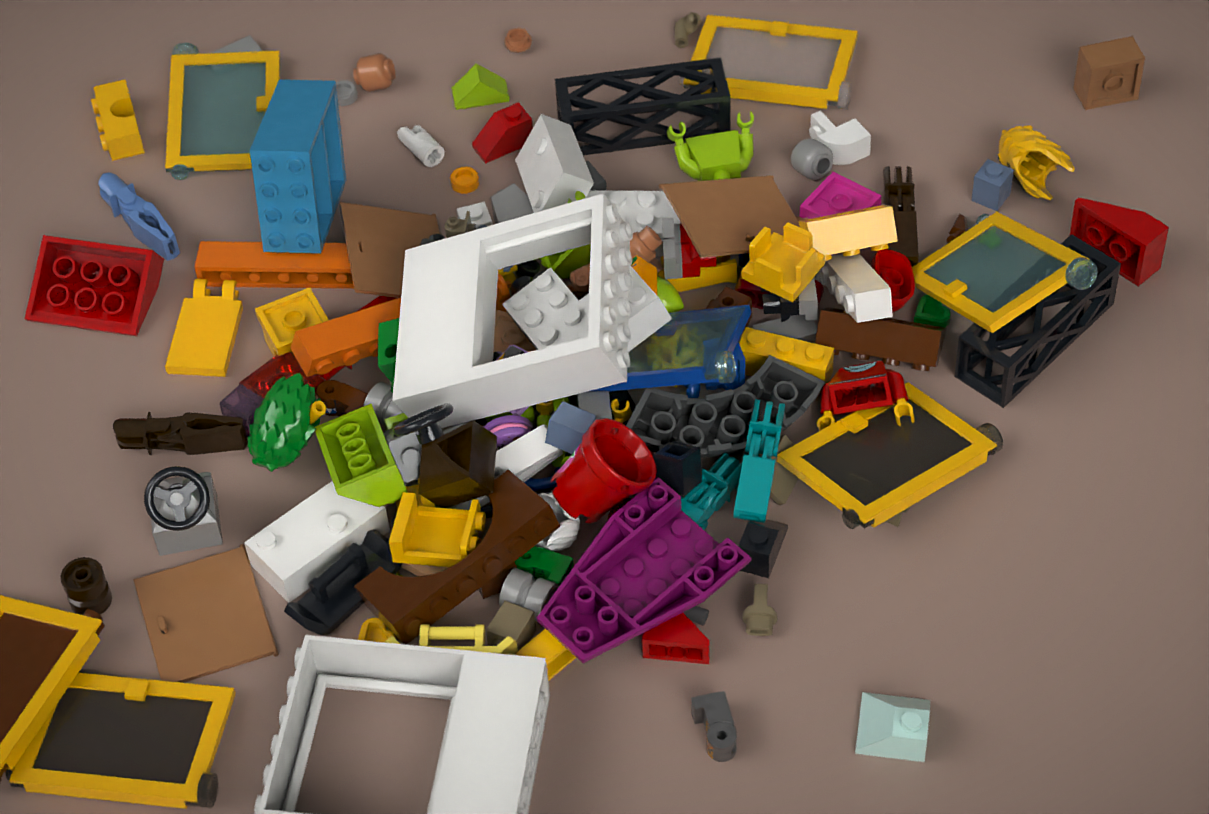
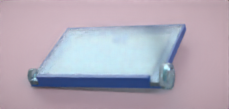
(687, 350)

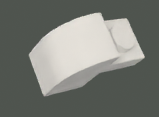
(847, 141)

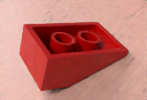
(1122, 234)

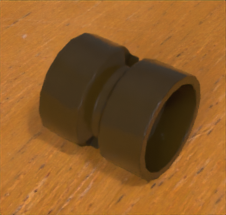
(86, 586)

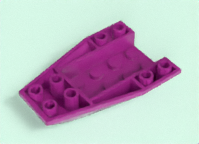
(638, 574)

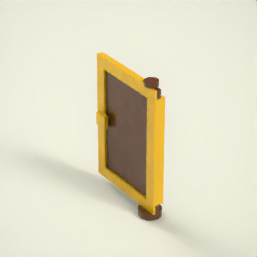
(38, 662)

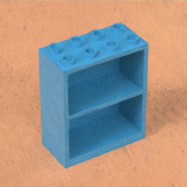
(298, 166)

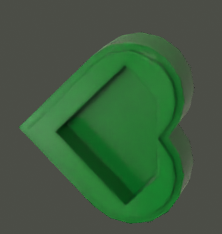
(932, 312)

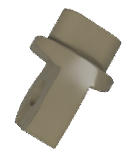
(760, 617)

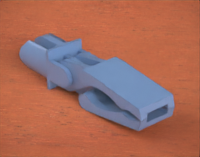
(139, 215)

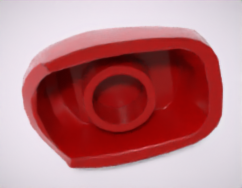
(897, 273)

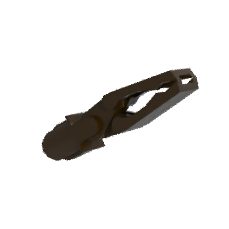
(902, 198)
(187, 433)

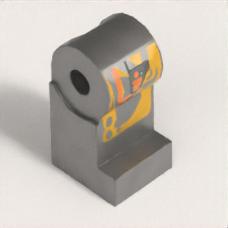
(720, 728)

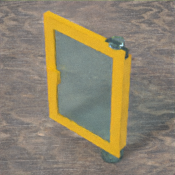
(216, 107)
(1000, 271)

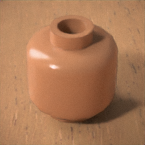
(374, 72)

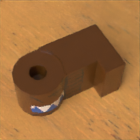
(340, 397)

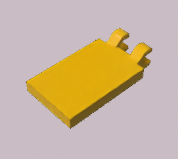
(205, 331)

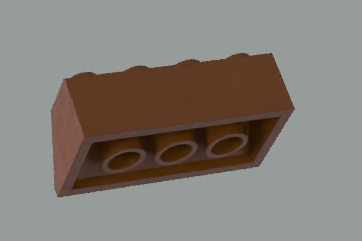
(884, 338)

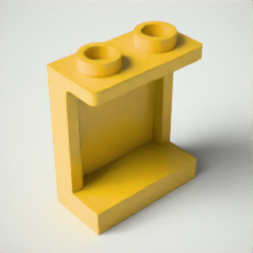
(434, 534)

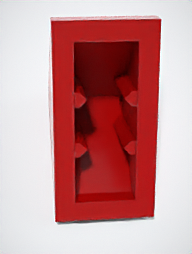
(676, 641)

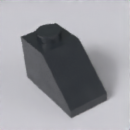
(762, 544)

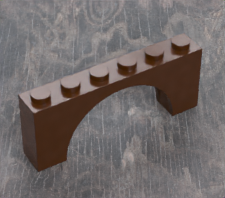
(517, 525)

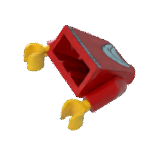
(863, 388)

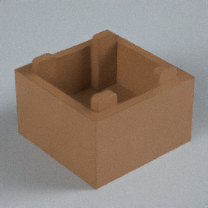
(1109, 72)

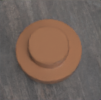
(518, 40)

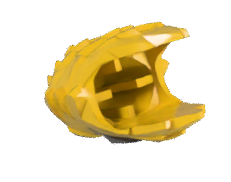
(1031, 158)

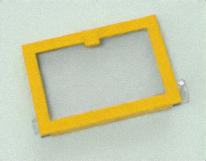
(779, 60)

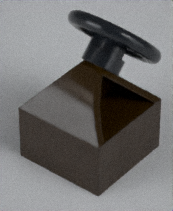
(454, 461)

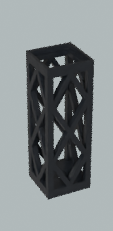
(664, 102)
(970, 342)

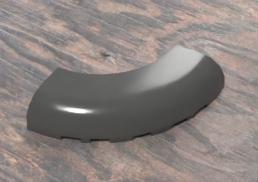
(723, 419)

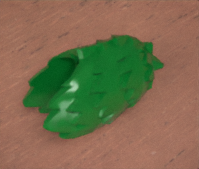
(282, 423)

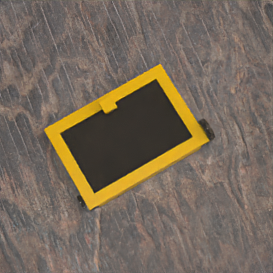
(882, 468)
(129, 742)

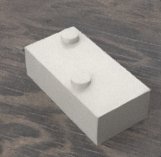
(552, 165)
(311, 539)

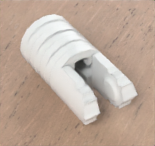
(422, 145)

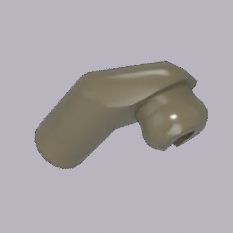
(685, 27)

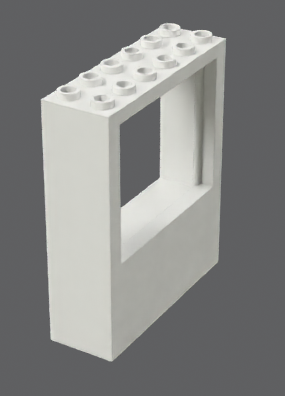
(451, 315)
(489, 733)

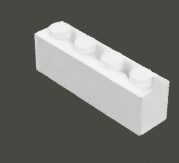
(857, 287)

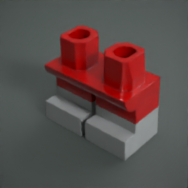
(679, 253)

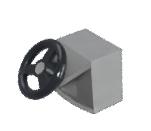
(183, 510)

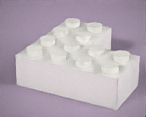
(553, 315)

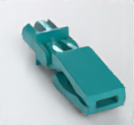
(756, 471)
(713, 491)

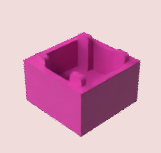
(836, 196)

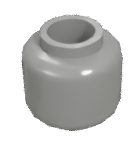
(812, 159)

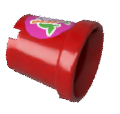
(603, 470)

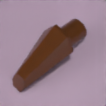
(959, 227)

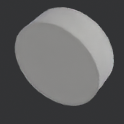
(346, 92)

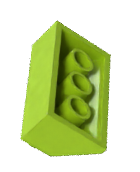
(360, 458)

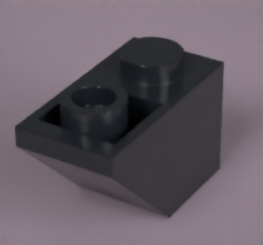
(679, 466)

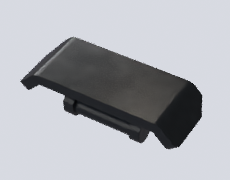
(333, 592)

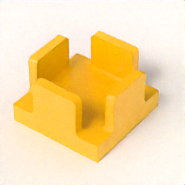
(783, 262)
(287, 315)

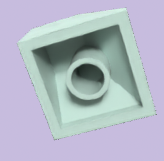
(893, 727)

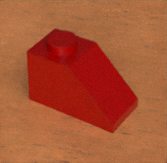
(503, 133)

